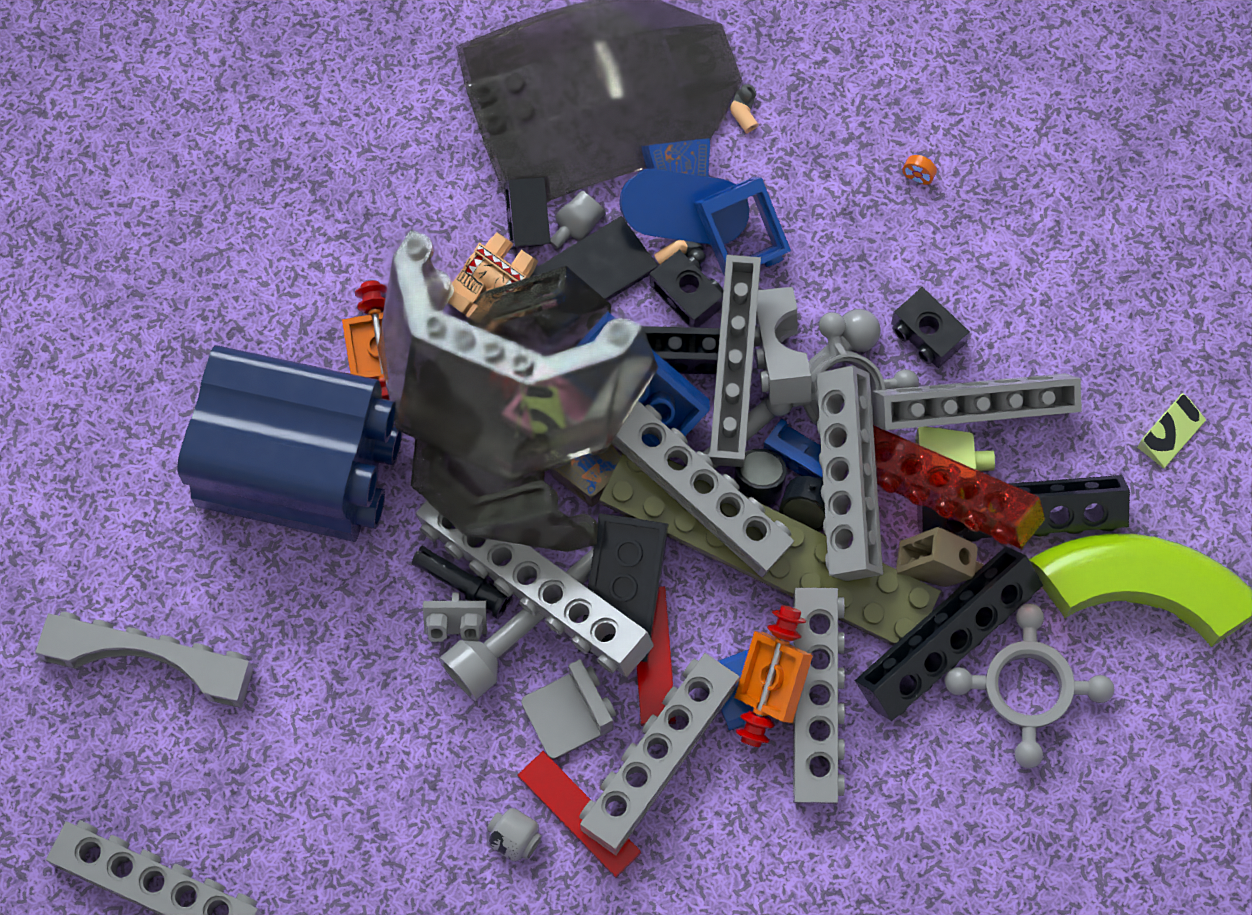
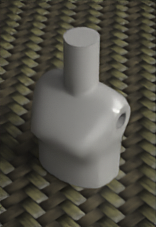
(577, 219)

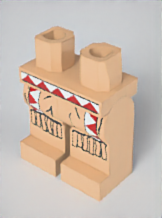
(489, 270)

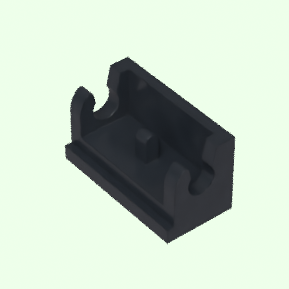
(527, 212)

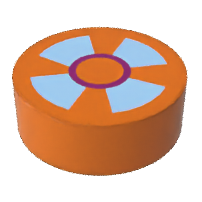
(919, 169)

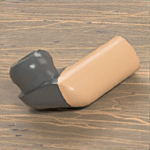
(741, 107)
(687, 247)

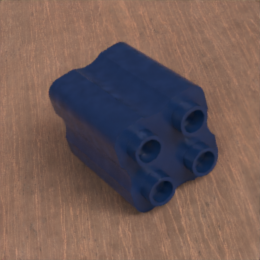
(288, 444)

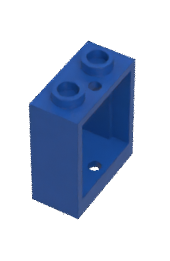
(751, 187)

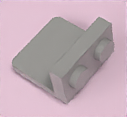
(569, 711)

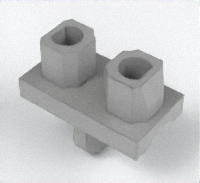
(454, 617)

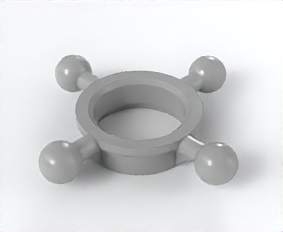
(832, 327)
(1030, 618)

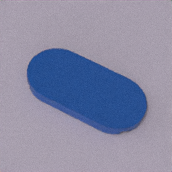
(664, 207)

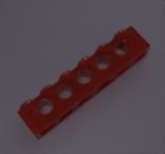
(956, 490)

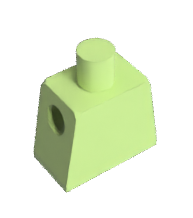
(956, 446)

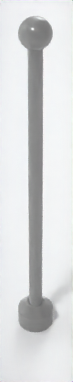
(475, 663)

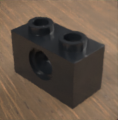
(692, 307)
(922, 311)

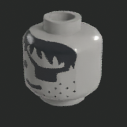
(514, 834)

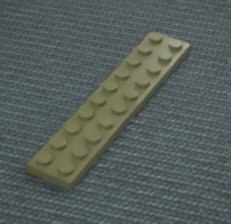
(877, 605)

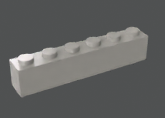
(735, 361)

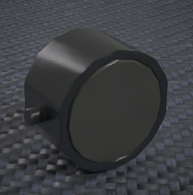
(762, 476)
(804, 502)

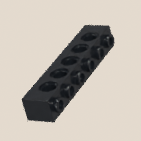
(1074, 494)
(949, 633)

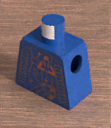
(680, 156)

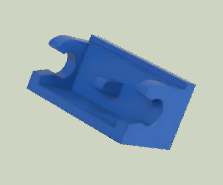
(795, 449)

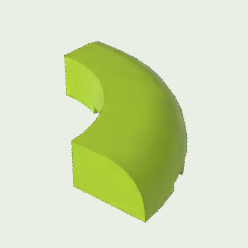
(1146, 573)

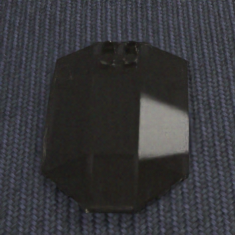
(592, 85)

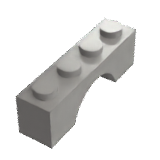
(785, 370)

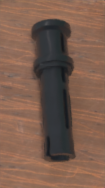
(471, 586)

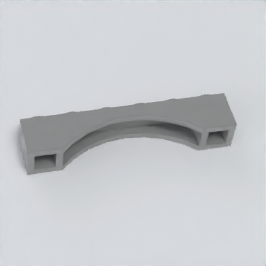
(76, 643)

